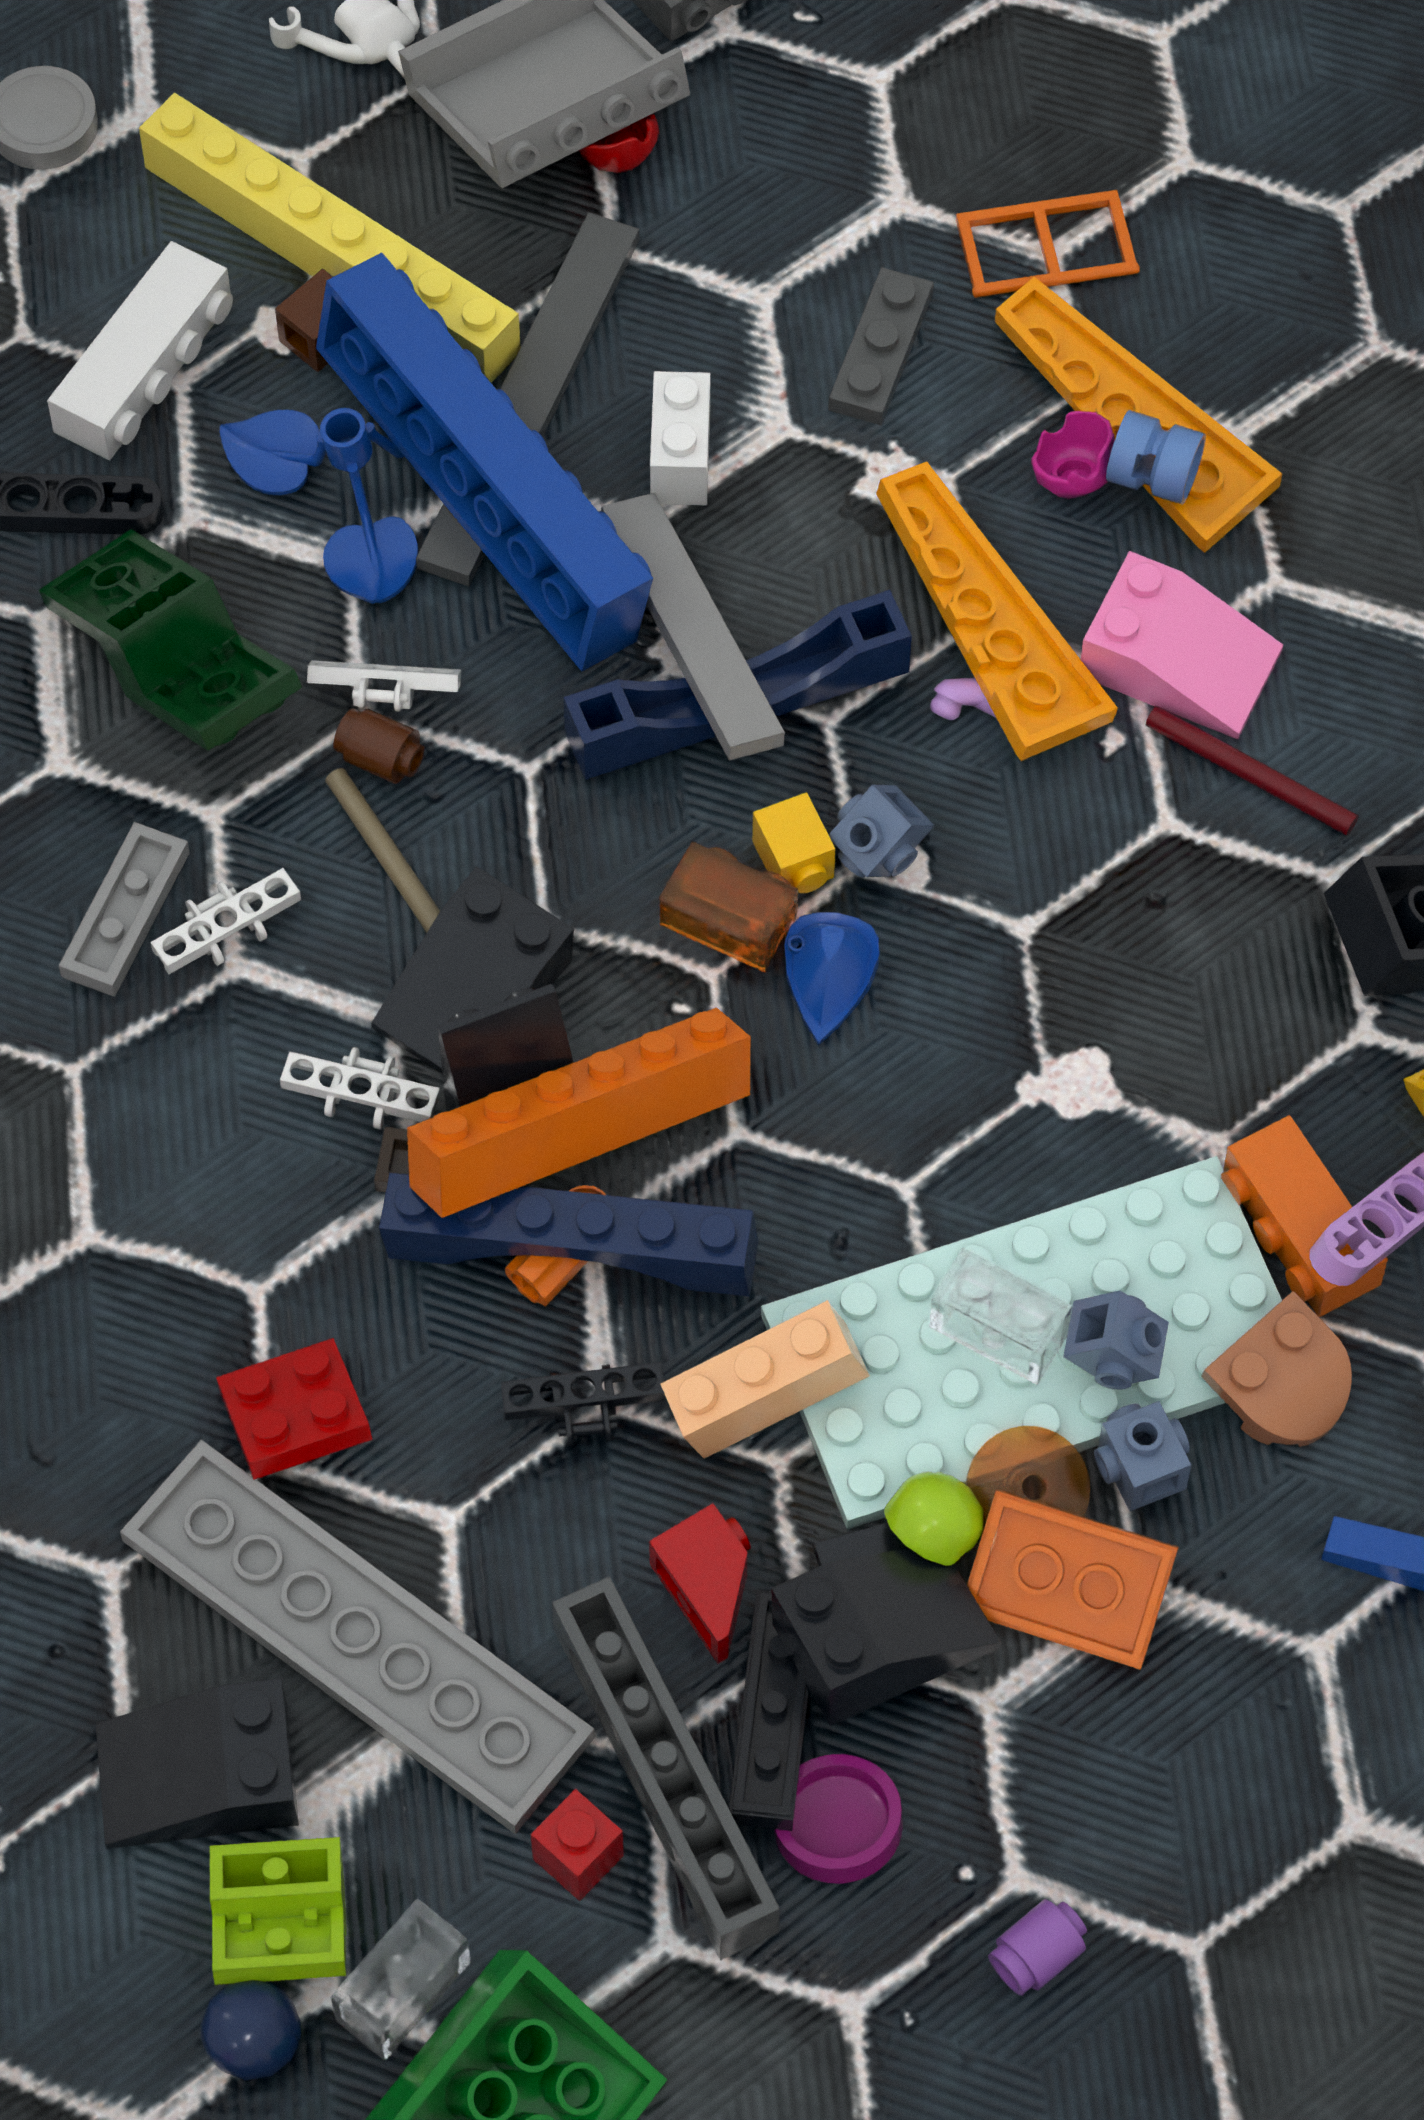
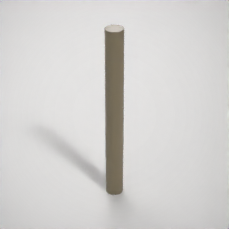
(383, 847)

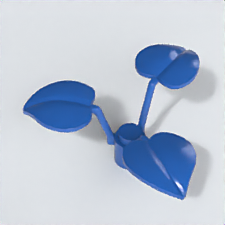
(274, 457)

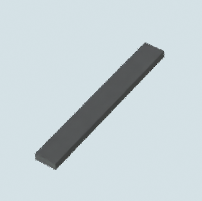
(544, 365)

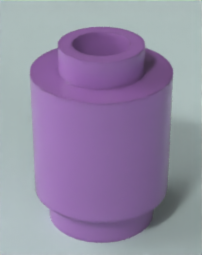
(1038, 1946)

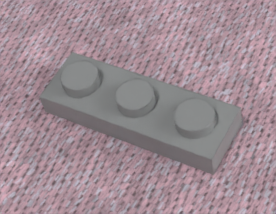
(124, 909)

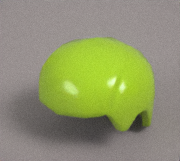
(936, 1517)

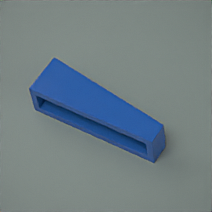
(1376, 1551)

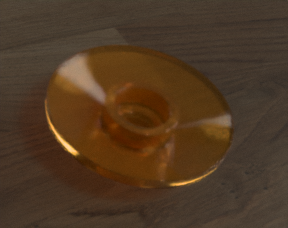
(1025, 1452)

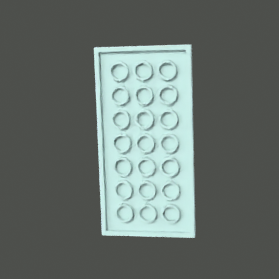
(936, 1402)

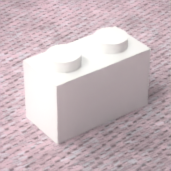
(680, 437)

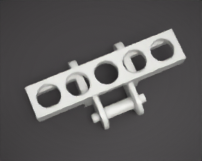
(407, 679)
(202, 919)
(382, 1078)

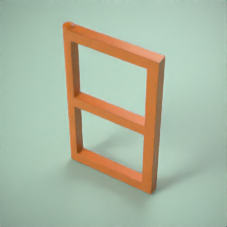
(1039, 211)

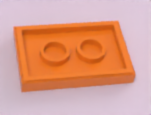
(1070, 1578)

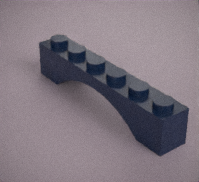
(644, 719)
(672, 1241)

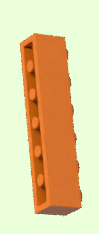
(578, 1112)

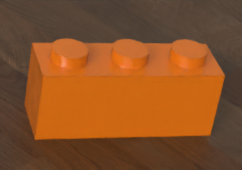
(1291, 1206)

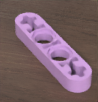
(1385, 1212)

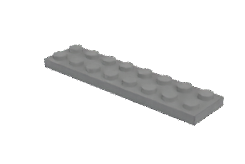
(358, 1636)

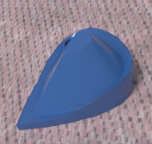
(829, 968)

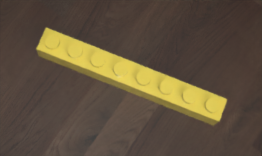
(312, 224)

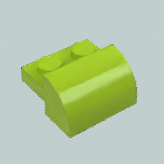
(278, 1910)

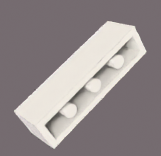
(140, 351)

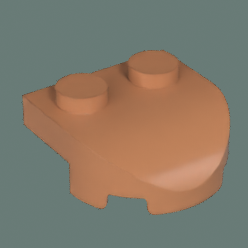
(1285, 1376)

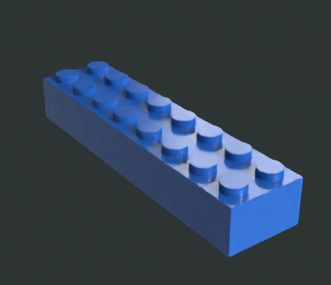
(483, 461)

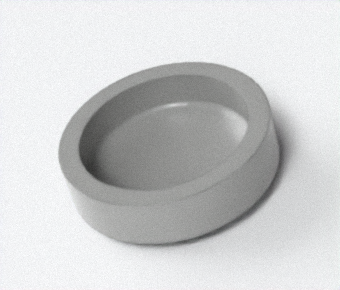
(46, 117)

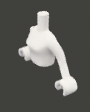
(372, 26)

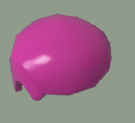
(1076, 456)

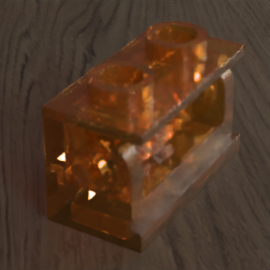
(728, 905)

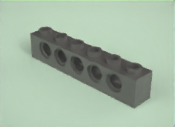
(665, 1768)

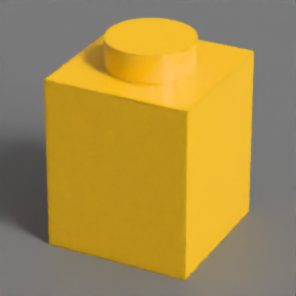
(794, 843)

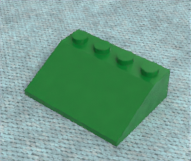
(522, 2052)

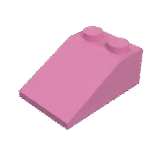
(1178, 647)

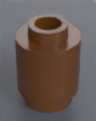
(379, 745)

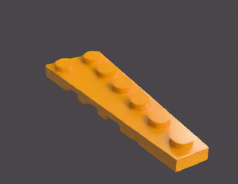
(1107, 379)
(1009, 643)

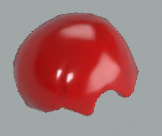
(624, 148)

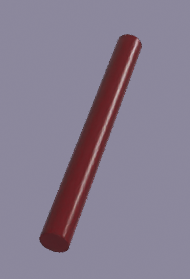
(1252, 770)

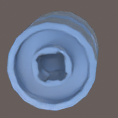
(1176, 459)

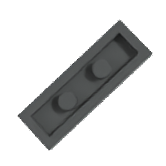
(881, 346)

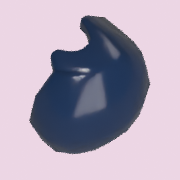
(251, 2029)

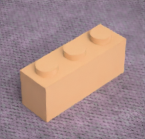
(764, 1379)

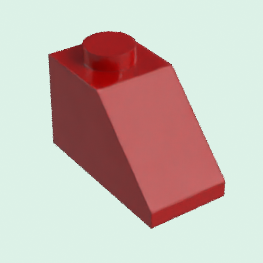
(705, 1574)

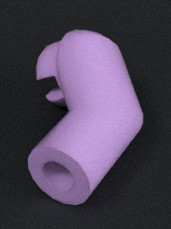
(957, 692)

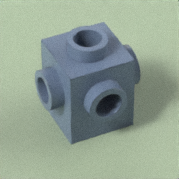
(879, 832)
(1116, 1339)
(1143, 1454)

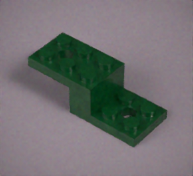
(170, 639)

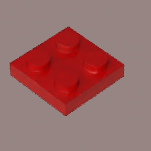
(294, 1408)

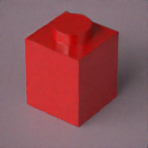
(577, 1844)

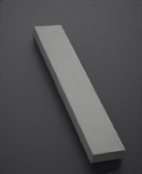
(697, 632)

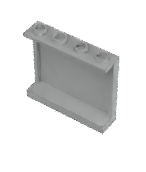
(539, 81)

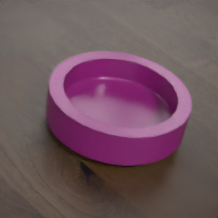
(843, 1820)

